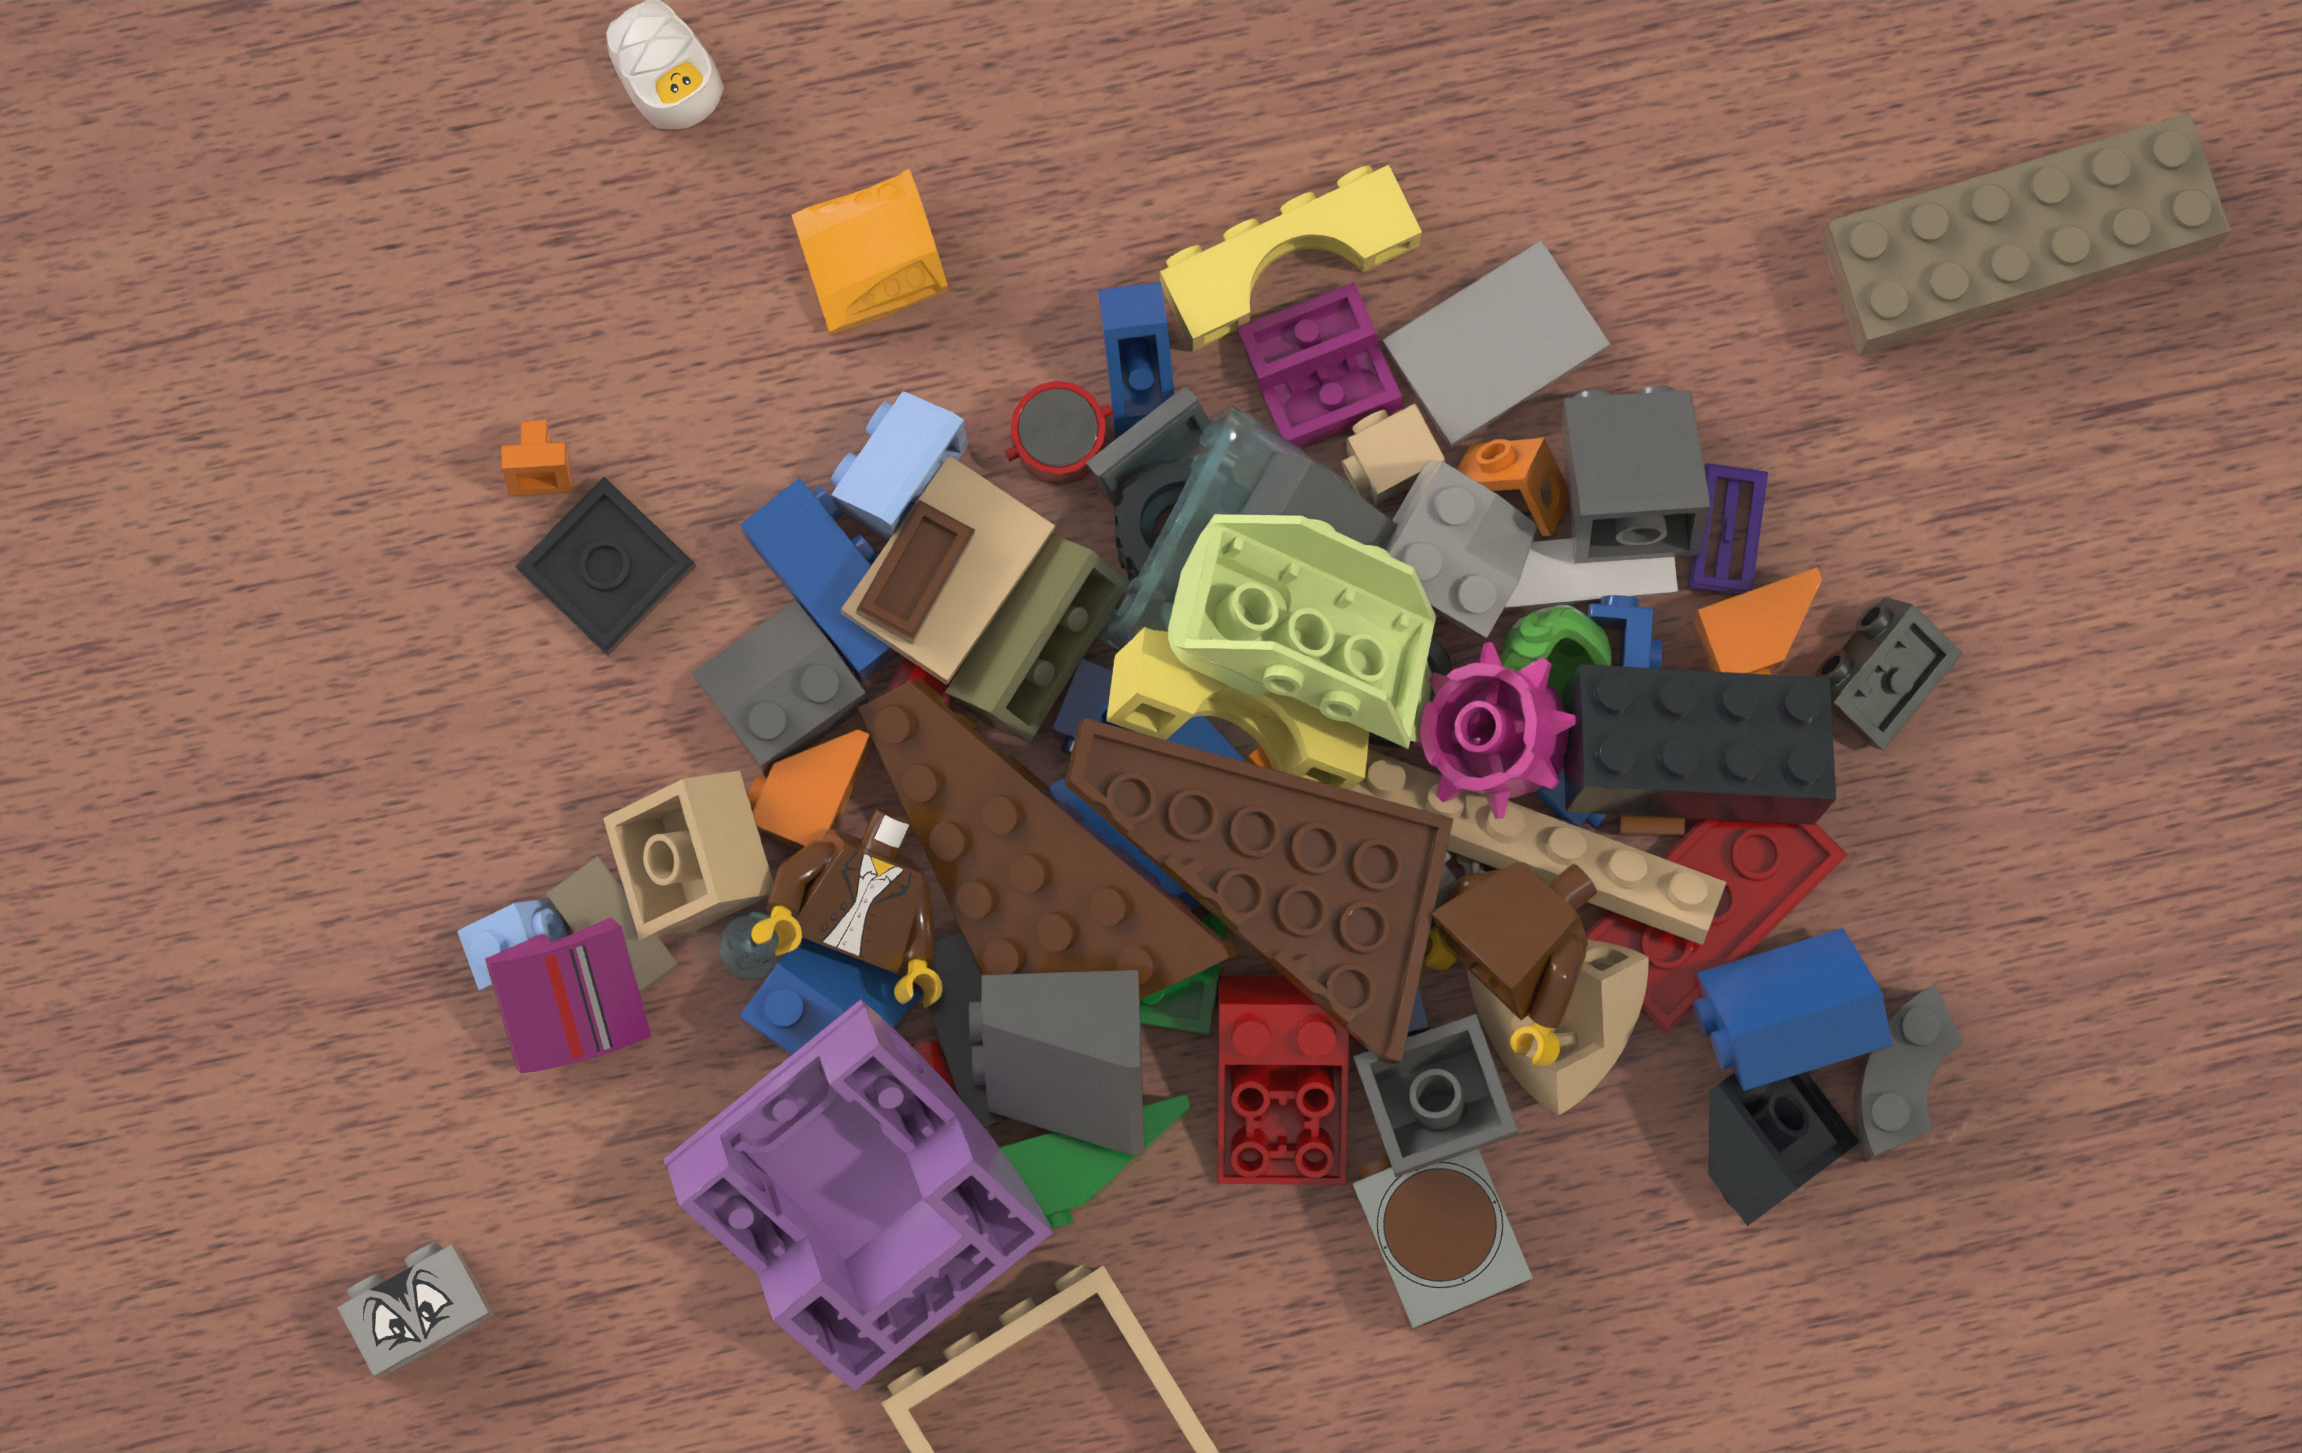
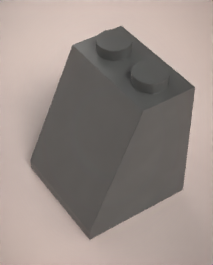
(1634, 475)
(1063, 1053)

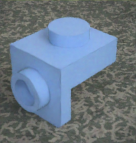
(506, 929)

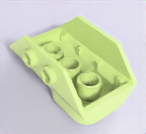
(1307, 618)

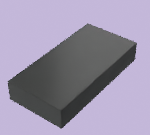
(1160, 436)

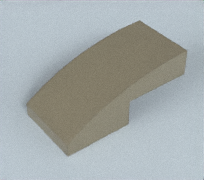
(594, 896)

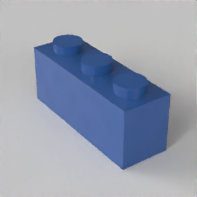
(818, 567)

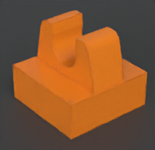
(537, 463)

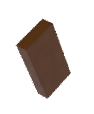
(915, 571)

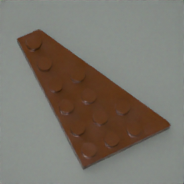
(1023, 867)
(1297, 868)

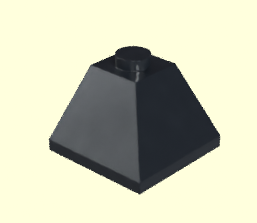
(1771, 1140)

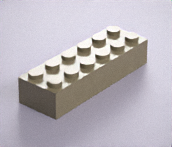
(2024, 234)

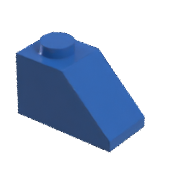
(1136, 351)

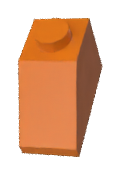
(1756, 627)
(809, 790)

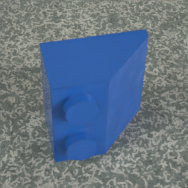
(814, 989)

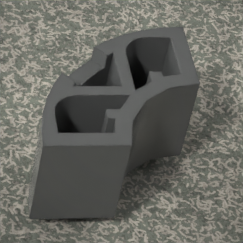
(1896, 1079)

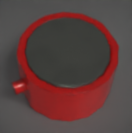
(1057, 431)

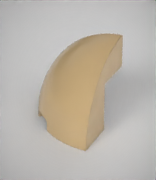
(1590, 1033)

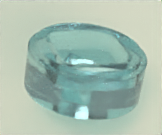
(741, 953)

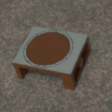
(1441, 1235)

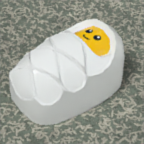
(663, 66)

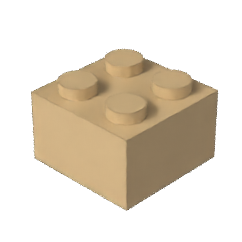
(689, 854)

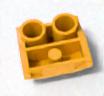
(870, 253)

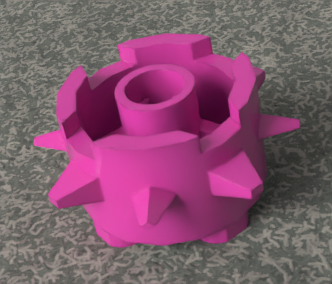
(1527, 726)

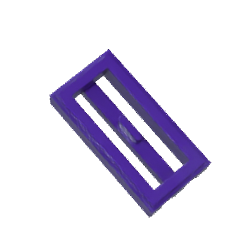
(1720, 583)

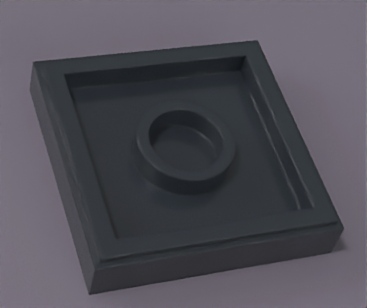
(605, 566)

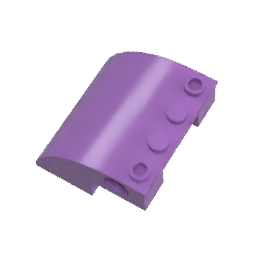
(858, 1195)

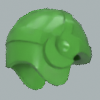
(1561, 637)

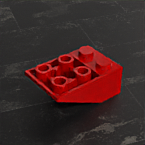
(1279, 1086)

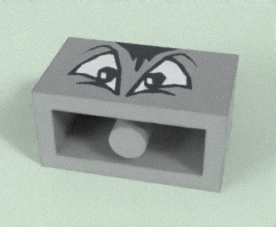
(414, 1309)

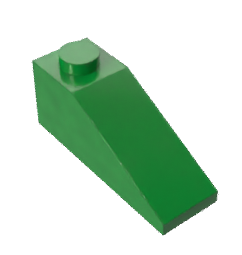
(1072, 1173)

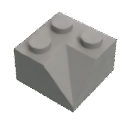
(1462, 546)

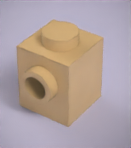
(1389, 453)

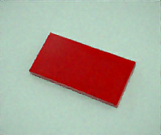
(1765, 876)

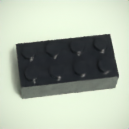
(1699, 744)

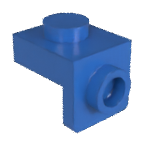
(1636, 627)

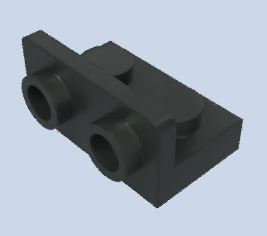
(1887, 669)

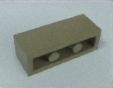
(1038, 638)

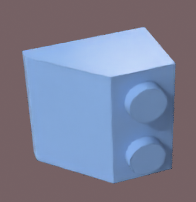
(897, 462)

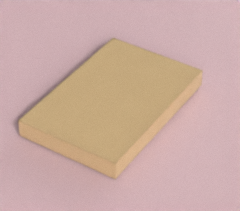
(996, 559)

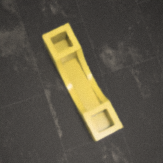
(1360, 221)
(1159, 694)

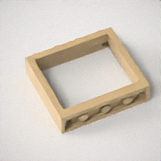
(1018, 1325)

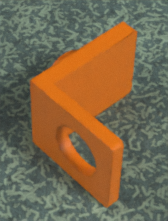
(1520, 466)

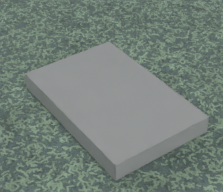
(1495, 344)

